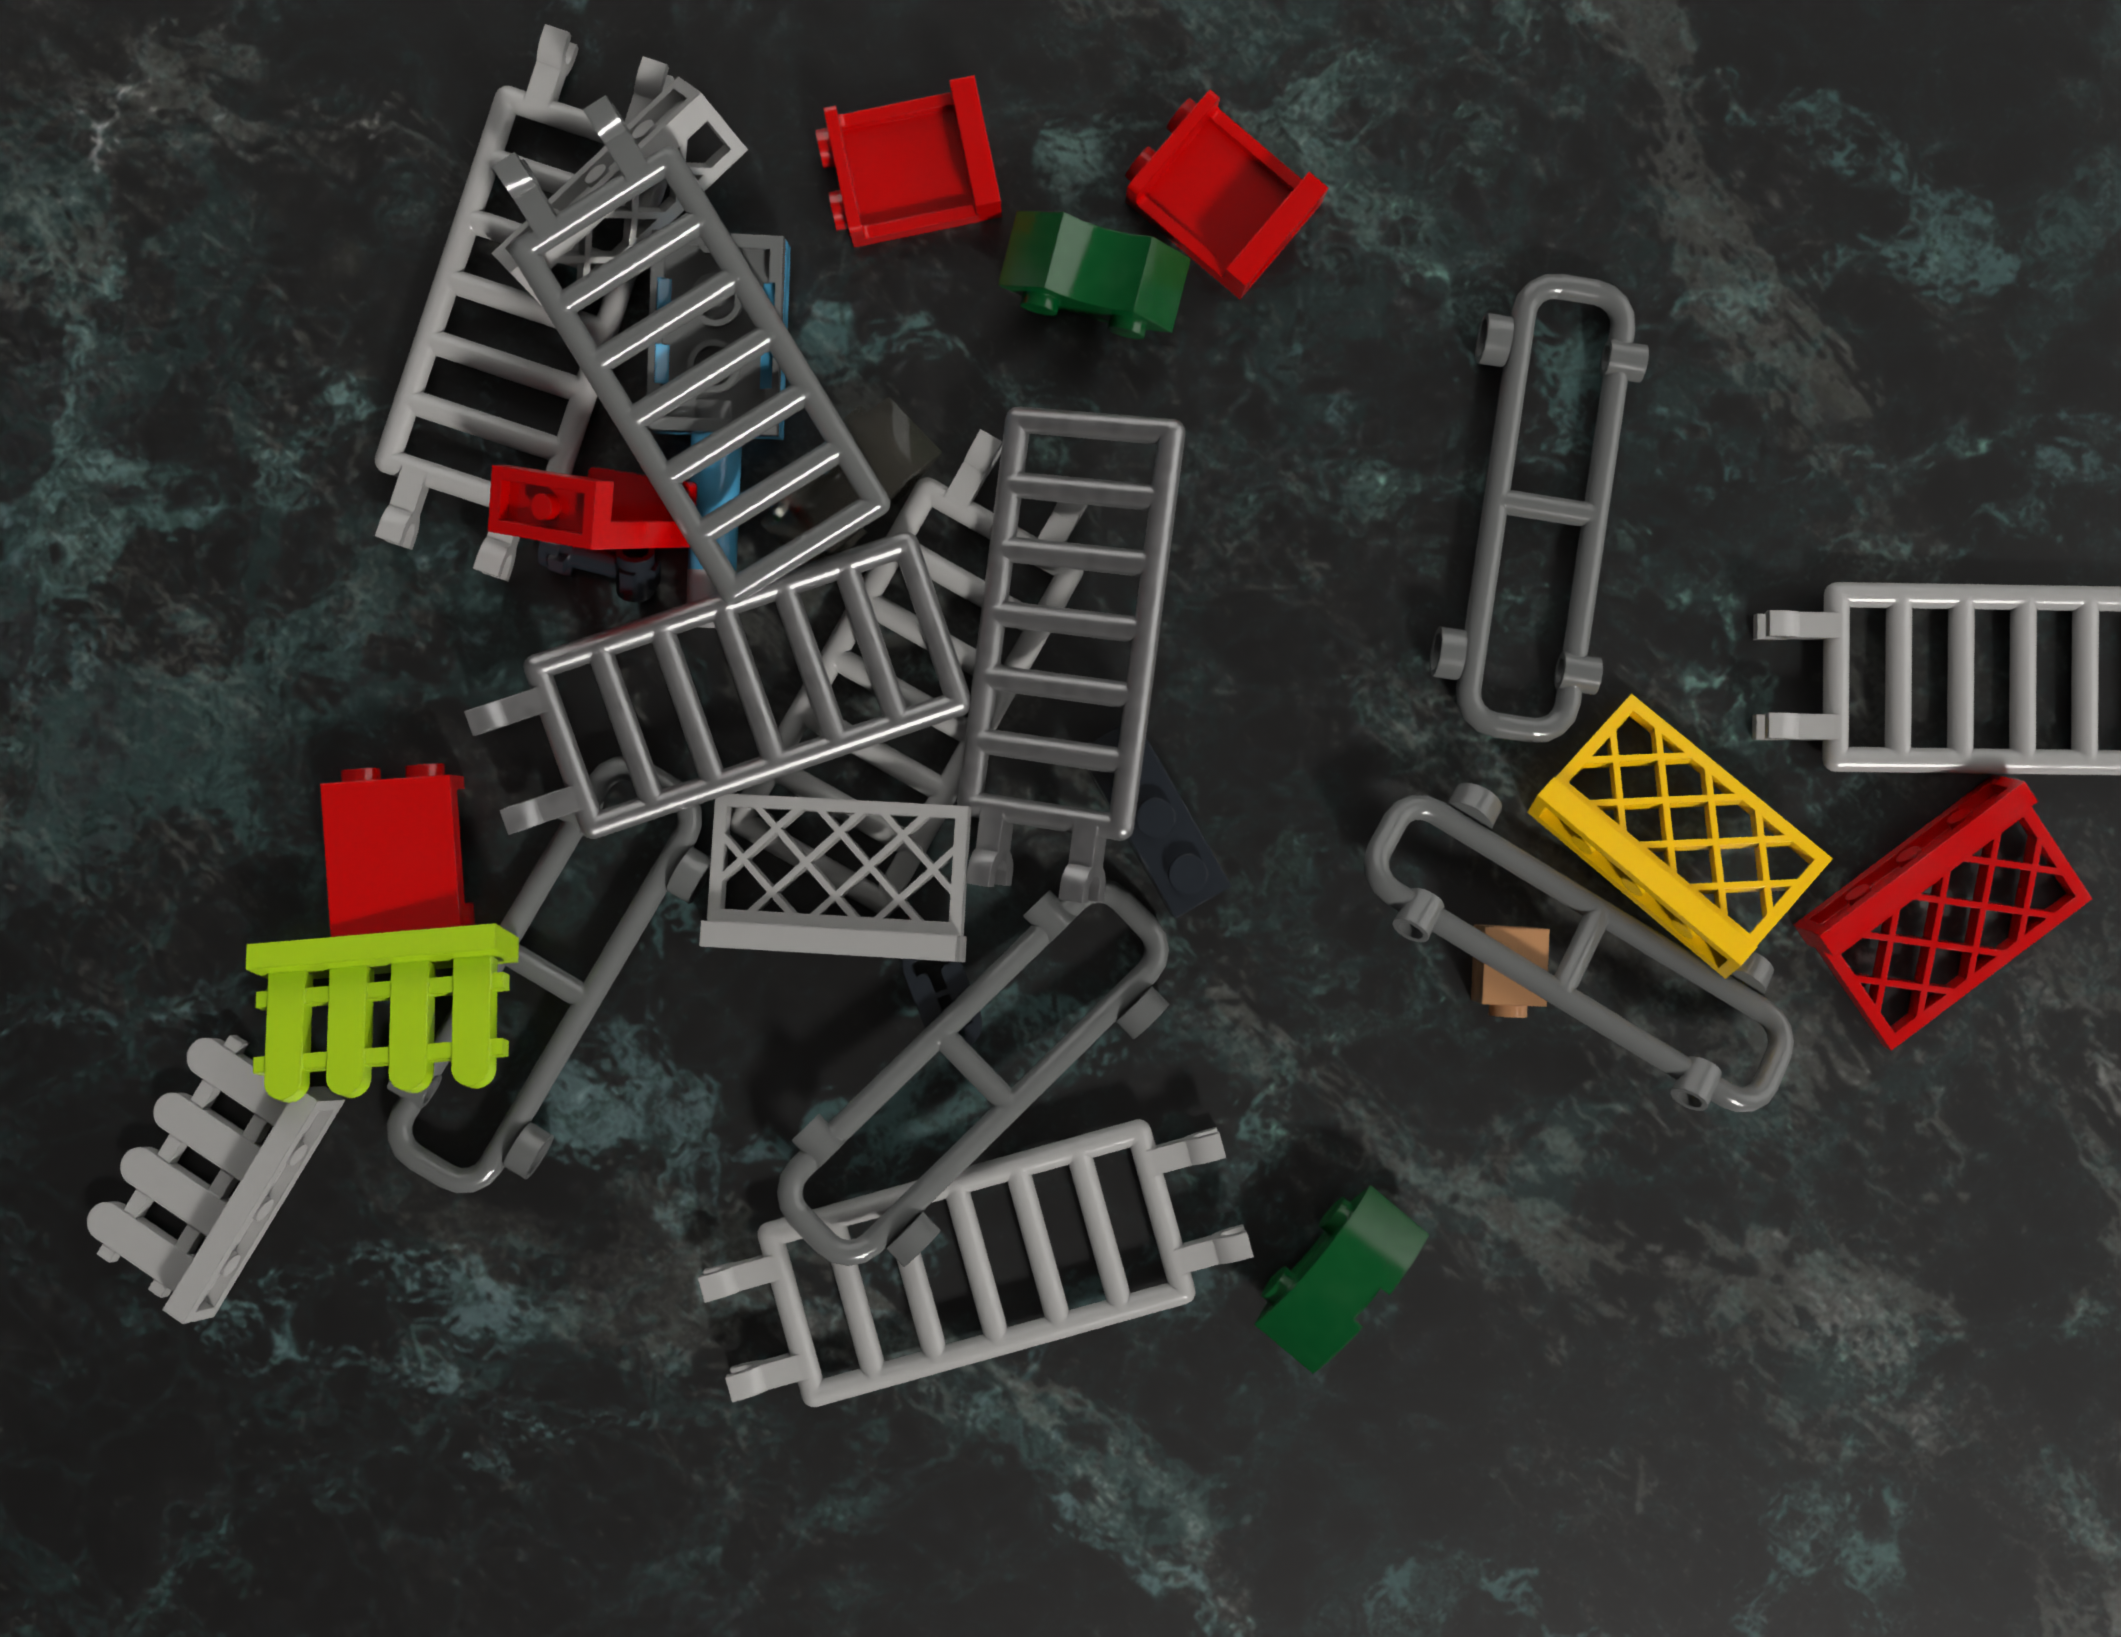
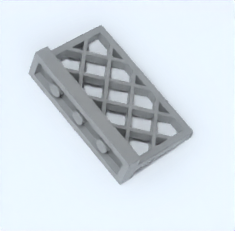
(831, 933)

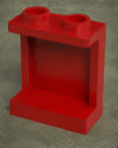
(911, 166)
(1221, 194)
(583, 512)
(394, 851)

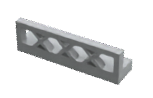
(663, 123)

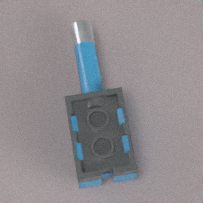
(734, 395)

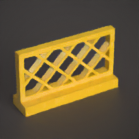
(1655, 883)

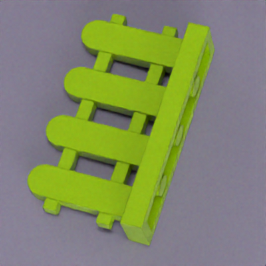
(350, 998)

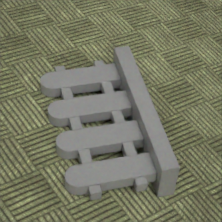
(231, 1224)

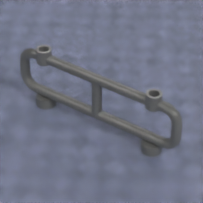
(1508, 344)
(1470, 819)
(518, 1141)
(904, 1226)

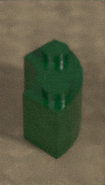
(1094, 273)
(1362, 1250)

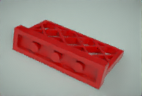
(1926, 862)

